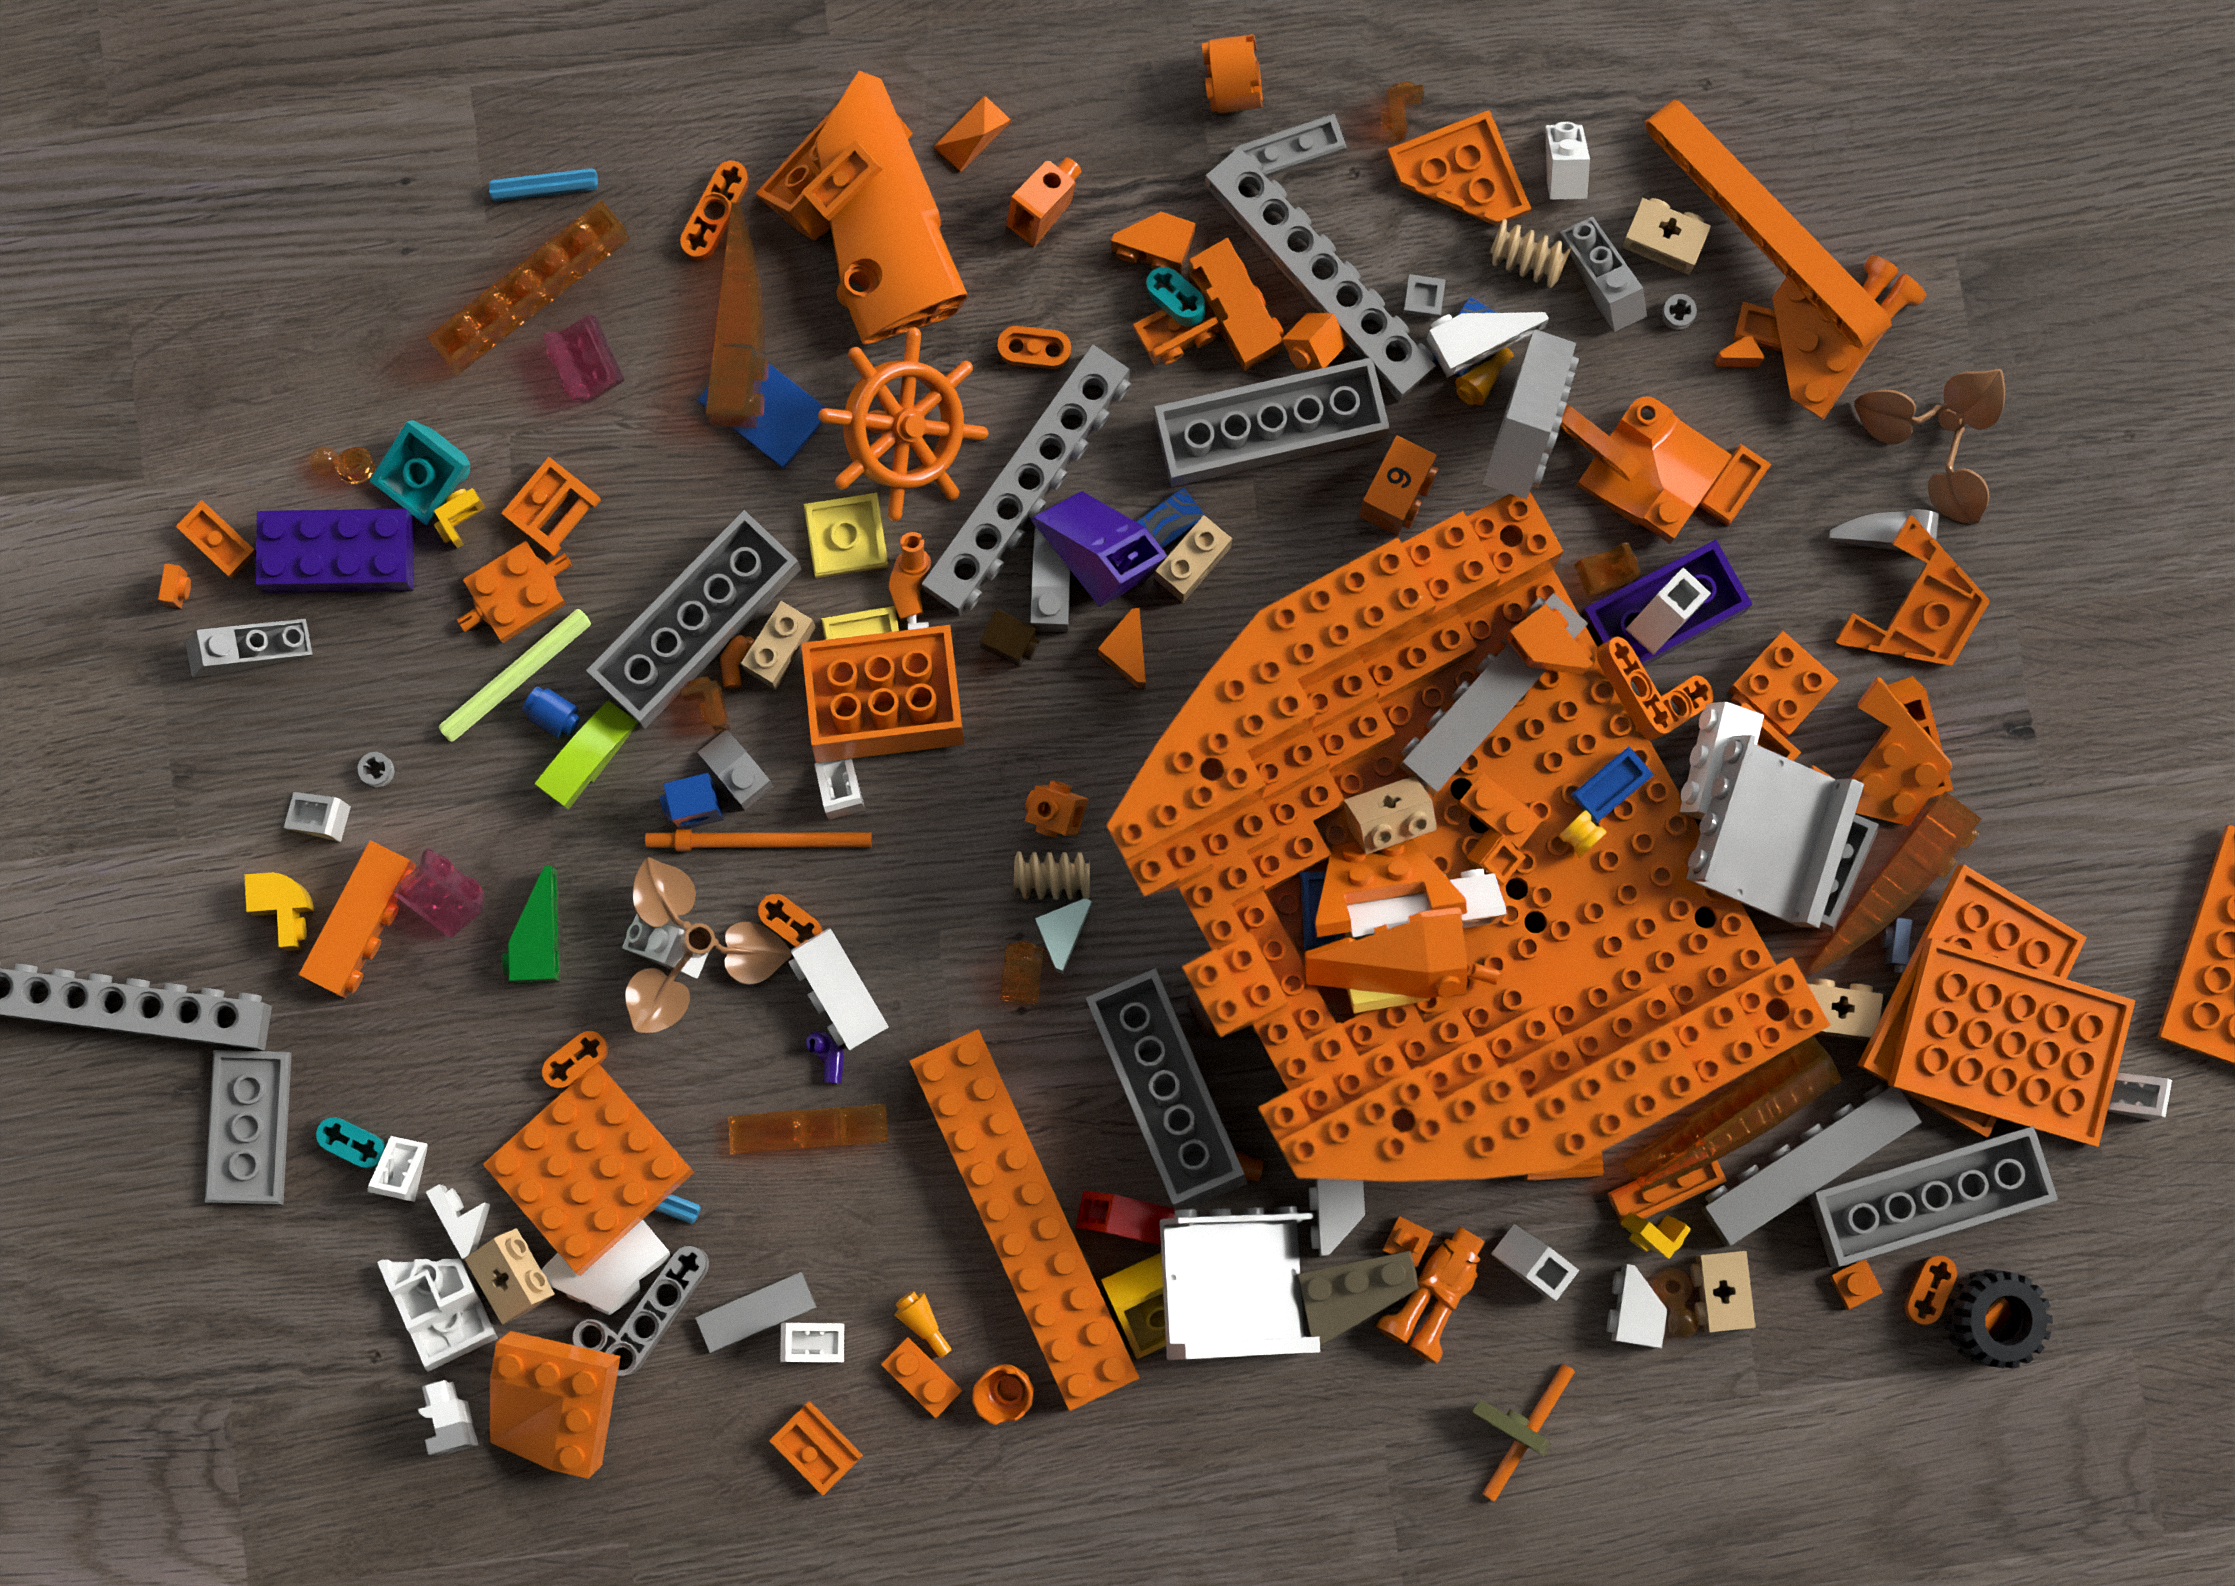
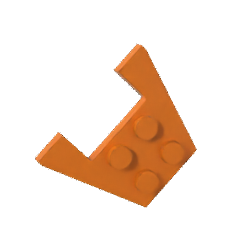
(1935, 613)
(1901, 766)
(1380, 875)

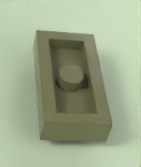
(1512, 1425)

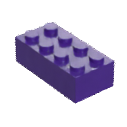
(335, 550)
(1708, 566)

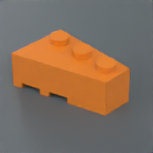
(1236, 304)

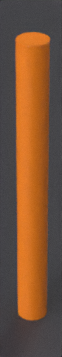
(1536, 1420)

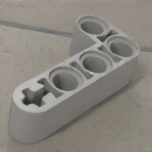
(652, 1307)

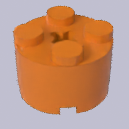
(1232, 74)

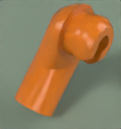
(731, 658)

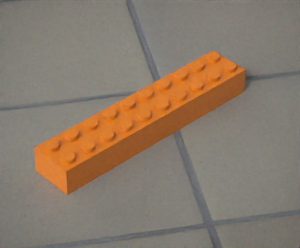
(1024, 1220)

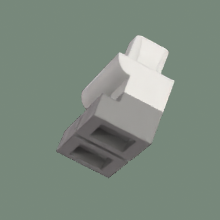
(450, 1419)

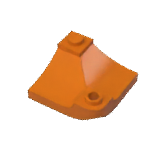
(1674, 475)

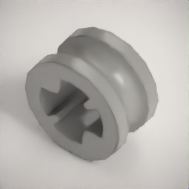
(1670, 304)
(380, 758)

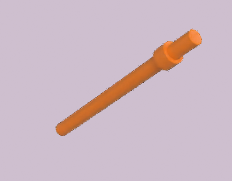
(686, 840)

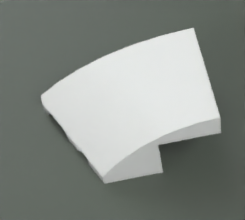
(615, 1276)
(438, 1308)

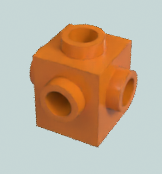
(1055, 809)

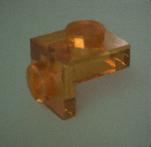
(1393, 116)
(1608, 570)
(1022, 972)

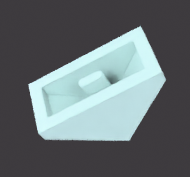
(1061, 931)

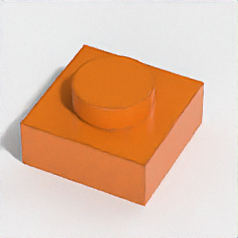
(174, 586)
(1855, 1284)

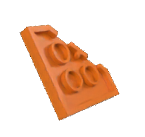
(1463, 169)
(1814, 352)

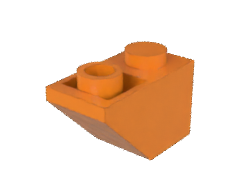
(1156, 240)
(1547, 644)

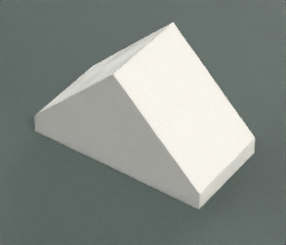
(839, 788)
(317, 816)
(2140, 1096)
(399, 1169)
(812, 1342)

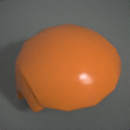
(1002, 1394)

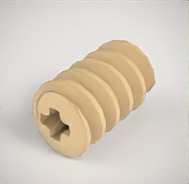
(1528, 254)
(1051, 875)

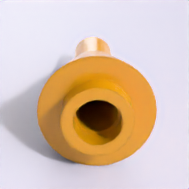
(1477, 383)
(918, 1316)

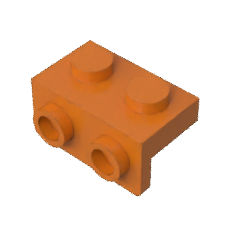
(1166, 338)

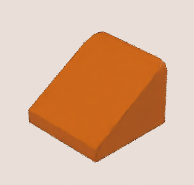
(1740, 354)
(1496, 855)
(1997, 1315)

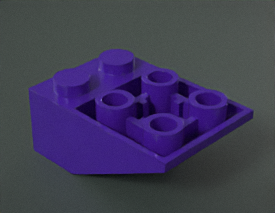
(1100, 546)

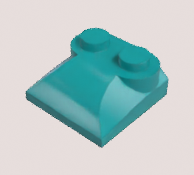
(421, 470)

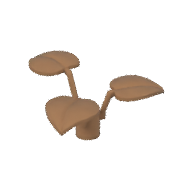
(1969, 399)
(664, 894)

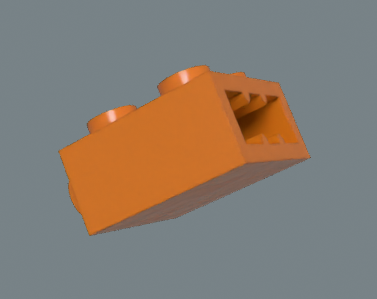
(1783, 684)

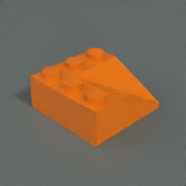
(552, 1402)

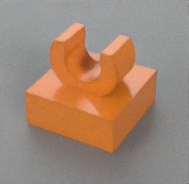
(1408, 1237)

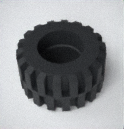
(2026, 1324)

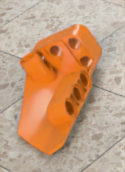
(891, 228)

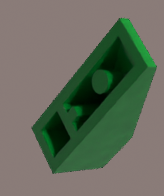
(535, 940)

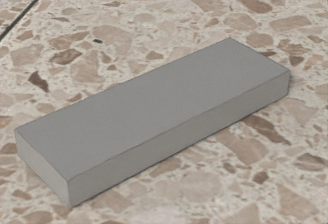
(1297, 145)
(756, 1312)

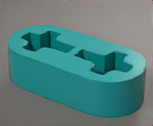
(1171, 302)
(347, 1150)

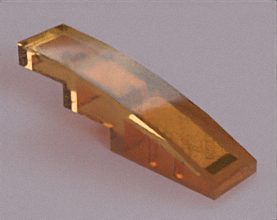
(808, 1129)

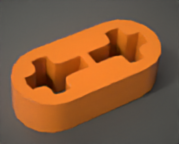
(791, 910)
(569, 1053)
(1939, 1293)

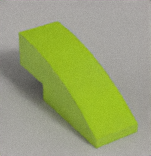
(586, 754)

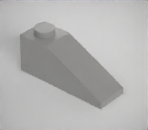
(1049, 588)

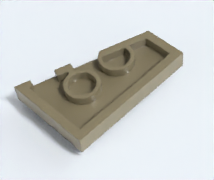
(1353, 1292)

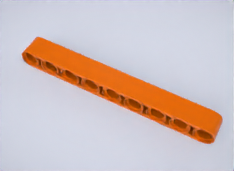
(1768, 224)

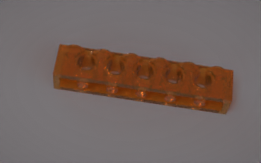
(529, 287)

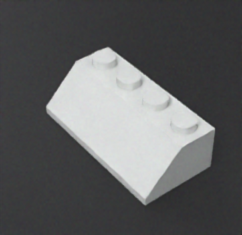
(1481, 892)

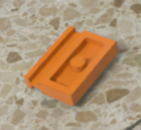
(816, 1448)

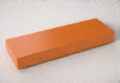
(1644, 1204)

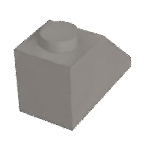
(736, 769)

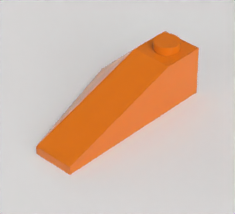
(1411, 959)

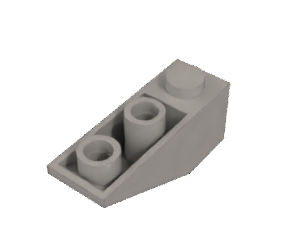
(1605, 274)
(246, 646)

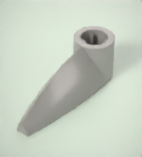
(1881, 528)

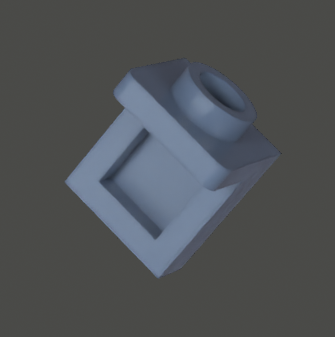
(1896, 940)

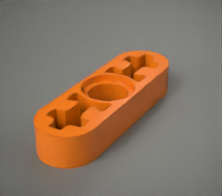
(694, 230)
(1600, 444)

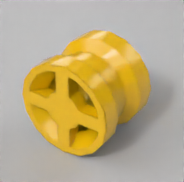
(1582, 833)

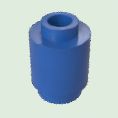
(551, 712)

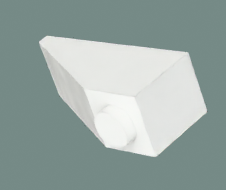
(1475, 336)

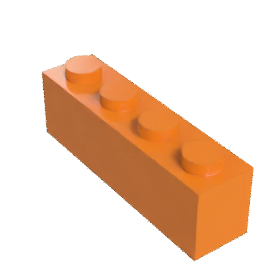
(357, 921)

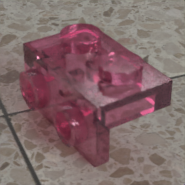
(584, 359)
(441, 893)

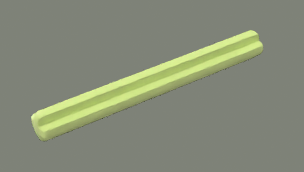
(514, 675)

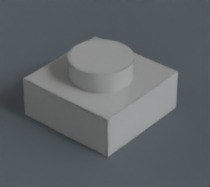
(1424, 296)

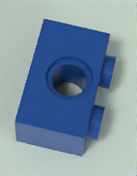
(691, 801)

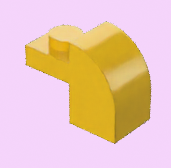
(281, 896)

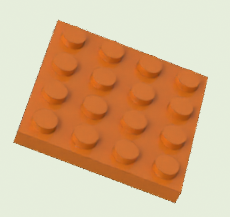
(588, 1168)

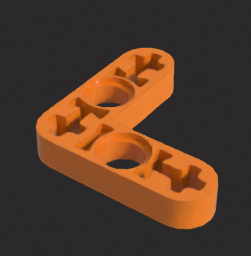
(1658, 715)

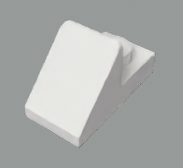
(463, 1229)

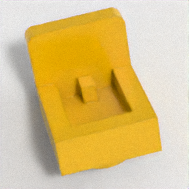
(458, 508)
(1663, 1240)

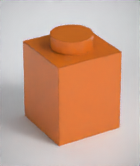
(1315, 341)

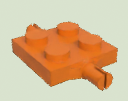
(514, 592)

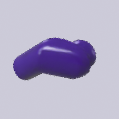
(830, 1053)

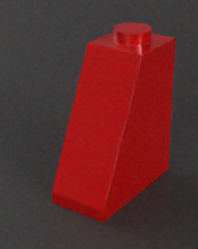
(1122, 1217)

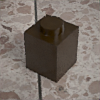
(1009, 638)

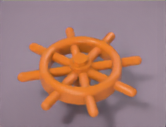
(903, 424)

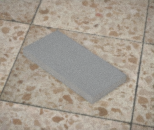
(248, 1127)

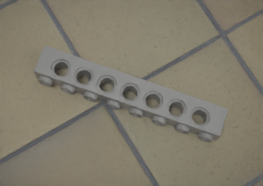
(1242, 169)
(1094, 370)
(247, 1031)

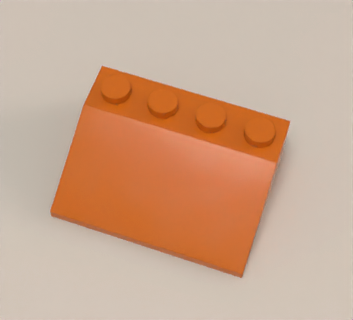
(882, 694)

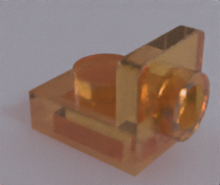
(713, 708)

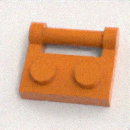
(541, 499)

